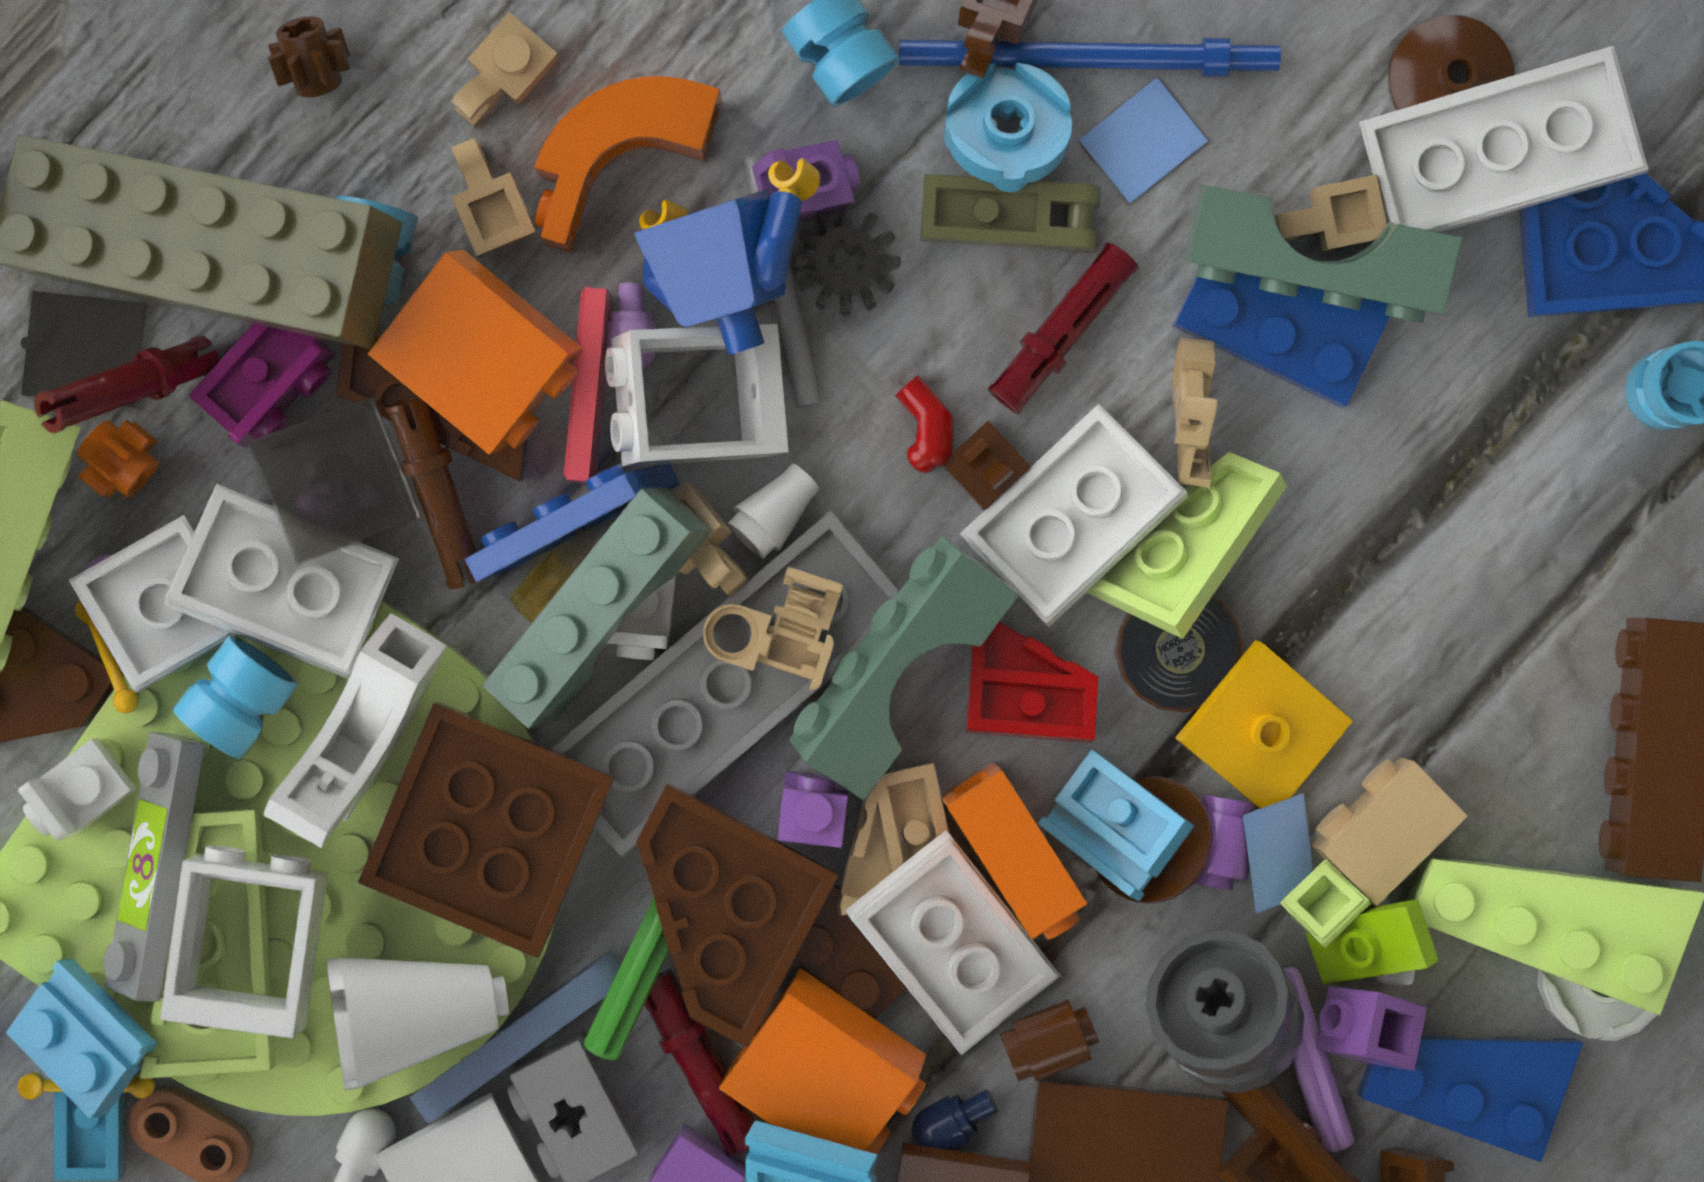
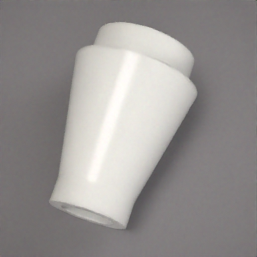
(772, 512)

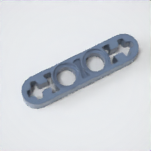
(518, 1037)

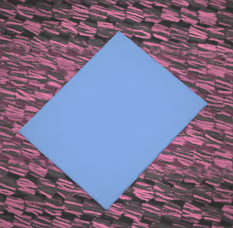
(1143, 140)
(1277, 850)

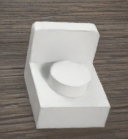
(647, 625)
(75, 791)

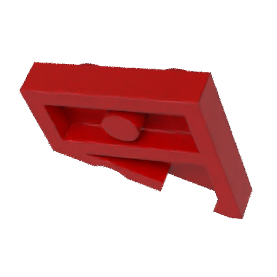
(1028, 691)

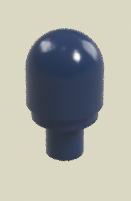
(952, 1121)

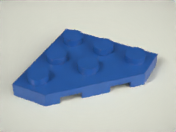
(1611, 251)

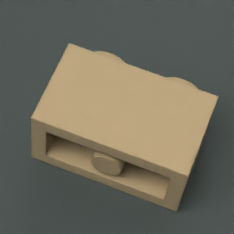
(1387, 828)

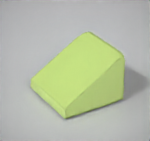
(1325, 903)

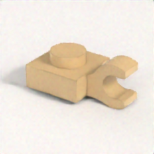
(508, 64)
(492, 207)
(1340, 214)
(709, 558)

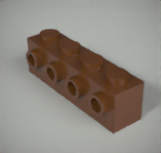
(1659, 753)

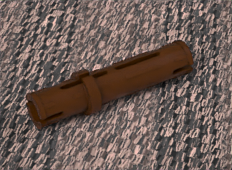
(434, 486)

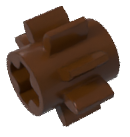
(309, 56)

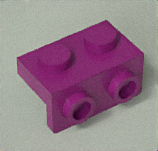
(261, 380)

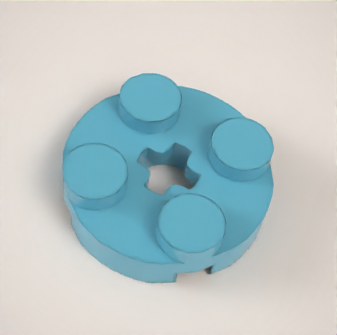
(1002, 157)

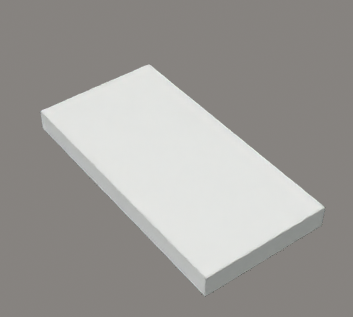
(1506, 144)

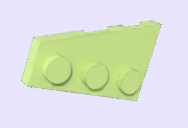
(1193, 549)

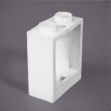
(758, 397)
(232, 1009)

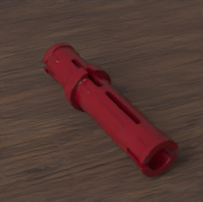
(1073, 315)
(150, 374)
(698, 1061)

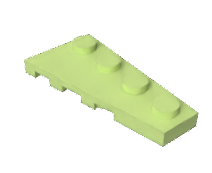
(231, 959)

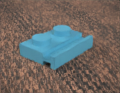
(1116, 825)
(81, 1038)
(797, 1157)

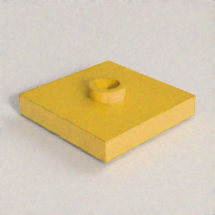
(1264, 728)

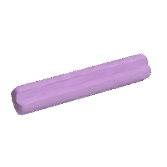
(1317, 1079)

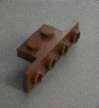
(1279, 1146)

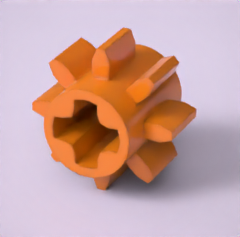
(117, 458)

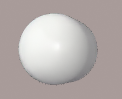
(362, 1139)

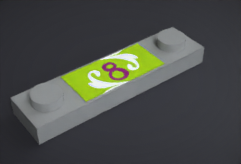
(153, 867)

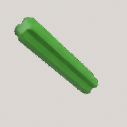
(629, 989)

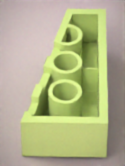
(30, 474)
(1582, 928)

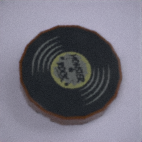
(1175, 670)

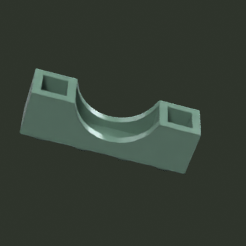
(1402, 267)
(623, 569)
(941, 604)

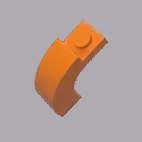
(613, 121)

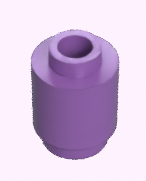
(1229, 847)

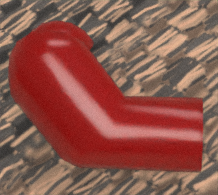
(934, 426)

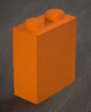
(477, 352)
(1015, 852)
(825, 1068)

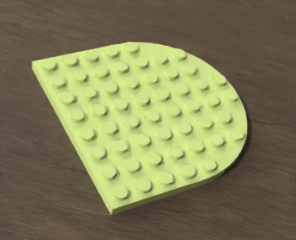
(66, 893)

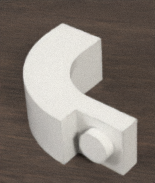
(359, 733)

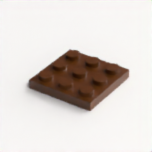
(486, 829)

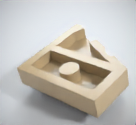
(891, 827)

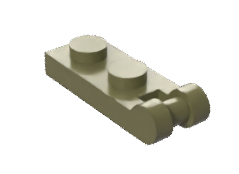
(980, 214)

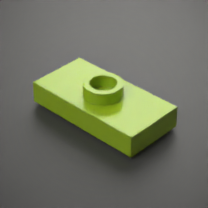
(1377, 944)

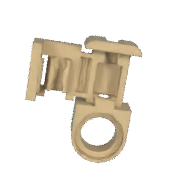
(1193, 409)
(794, 634)

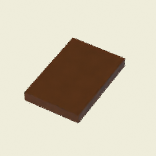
(1124, 1134)

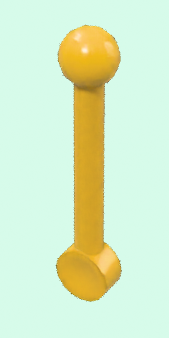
(125, 699)
(34, 1085)

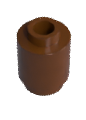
(1049, 1041)

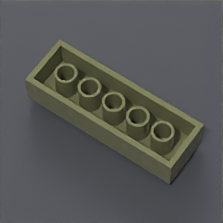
(197, 240)

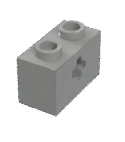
(605, 1129)

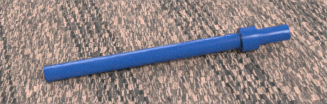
(1213, 57)

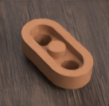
(190, 1133)

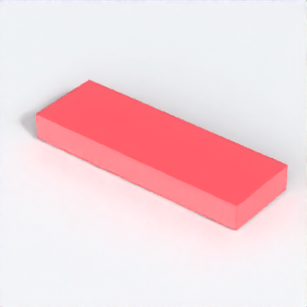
(588, 386)

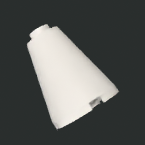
(408, 1012)

